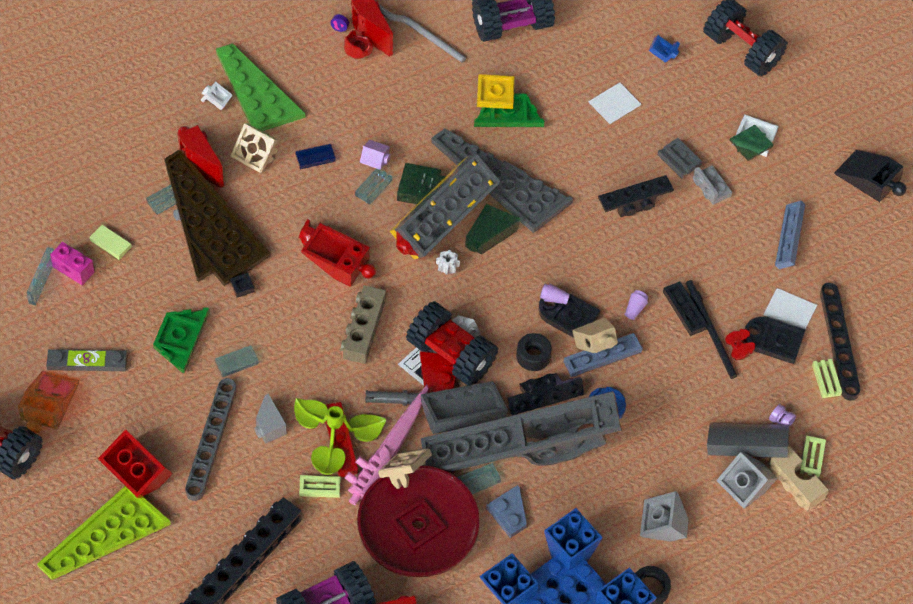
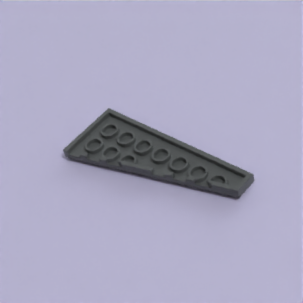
(517, 191)

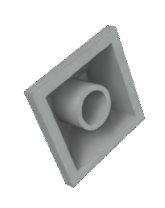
(746, 479)
(664, 518)

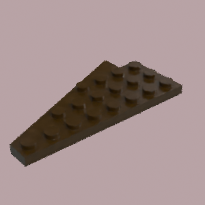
(212, 230)

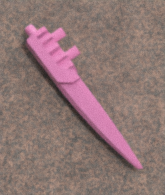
(386, 451)

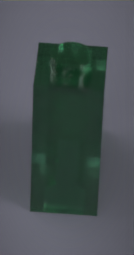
(490, 229)

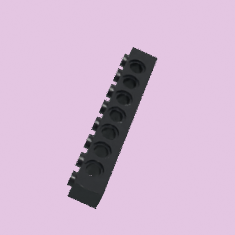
(237, 575)

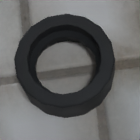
(662, 576)

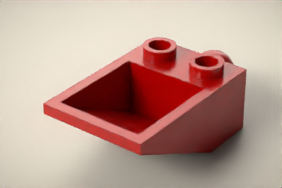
(370, 23)
(196, 148)
(334, 251)

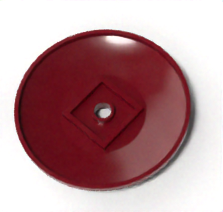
(435, 500)

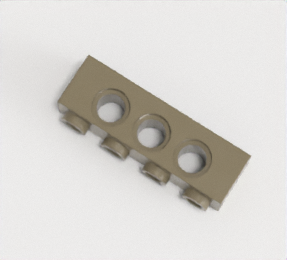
(359, 350)

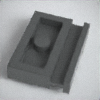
(679, 158)

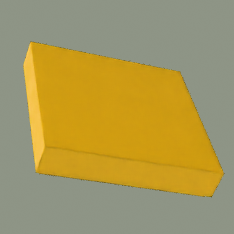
(495, 91)

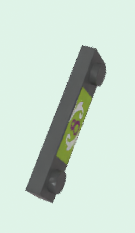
(86, 360)

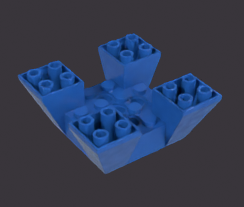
(570, 546)

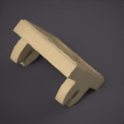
(241, 143)
(402, 464)

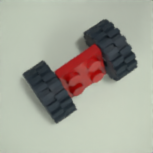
(728, 20)
(467, 353)
(18, 450)

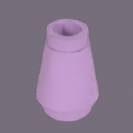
(554, 294)
(636, 303)

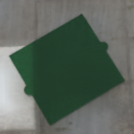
(751, 142)

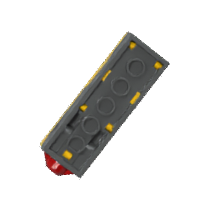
(444, 207)

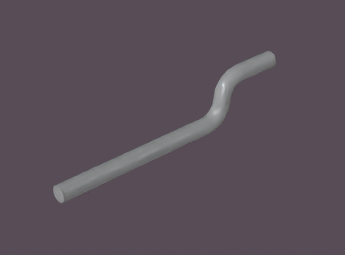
(401, 18)

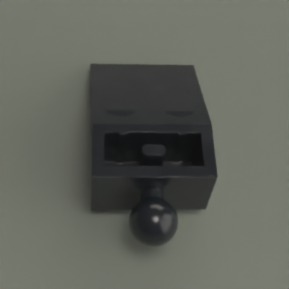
(873, 174)

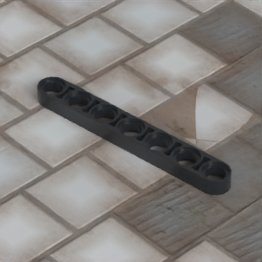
(838, 349)

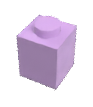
(375, 154)

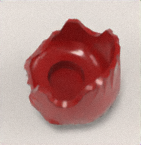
(357, 46)

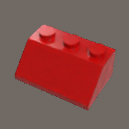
(134, 465)

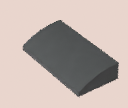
(463, 407)
(752, 439)

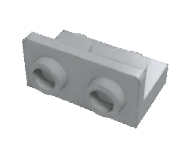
(711, 184)

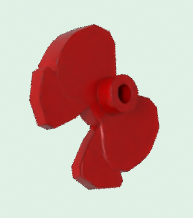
(740, 350)

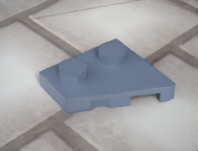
(509, 511)

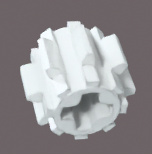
(448, 262)

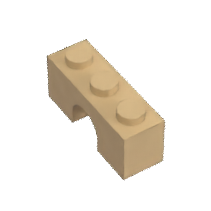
(806, 492)

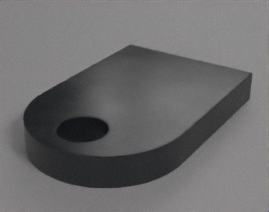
(568, 316)
(775, 338)

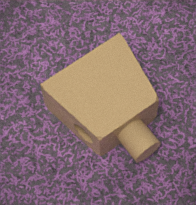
(595, 336)

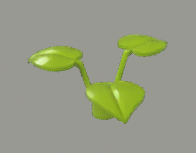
(312, 412)

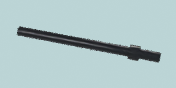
(697, 299)

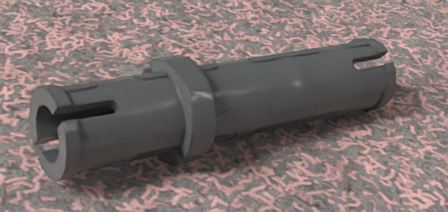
(390, 397)

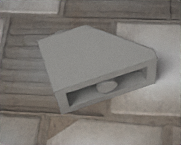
(269, 421)

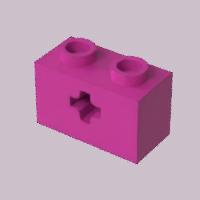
(72, 263)

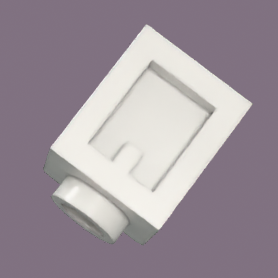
(216, 95)

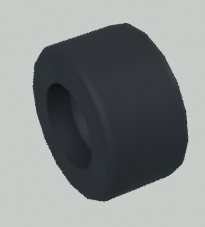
(532, 362)

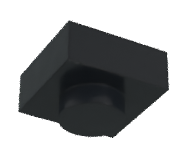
(242, 285)

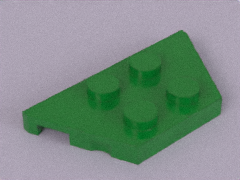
(522, 115)
(180, 335)

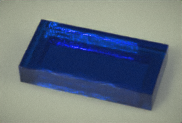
(315, 156)

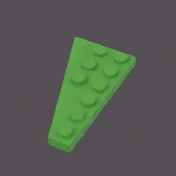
(259, 97)

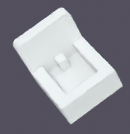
(468, 325)

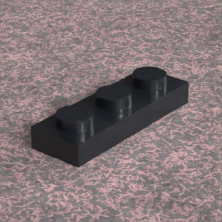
(685, 308)

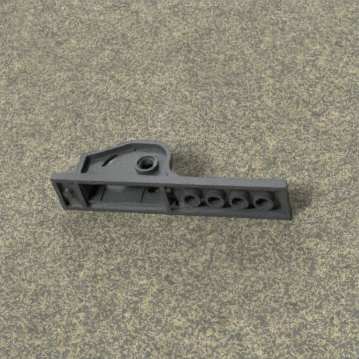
(507, 436)

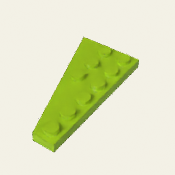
(107, 530)

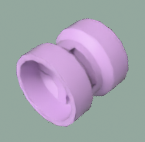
(782, 416)

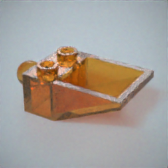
(46, 401)

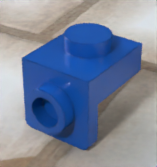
(664, 49)

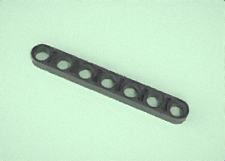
(211, 447)

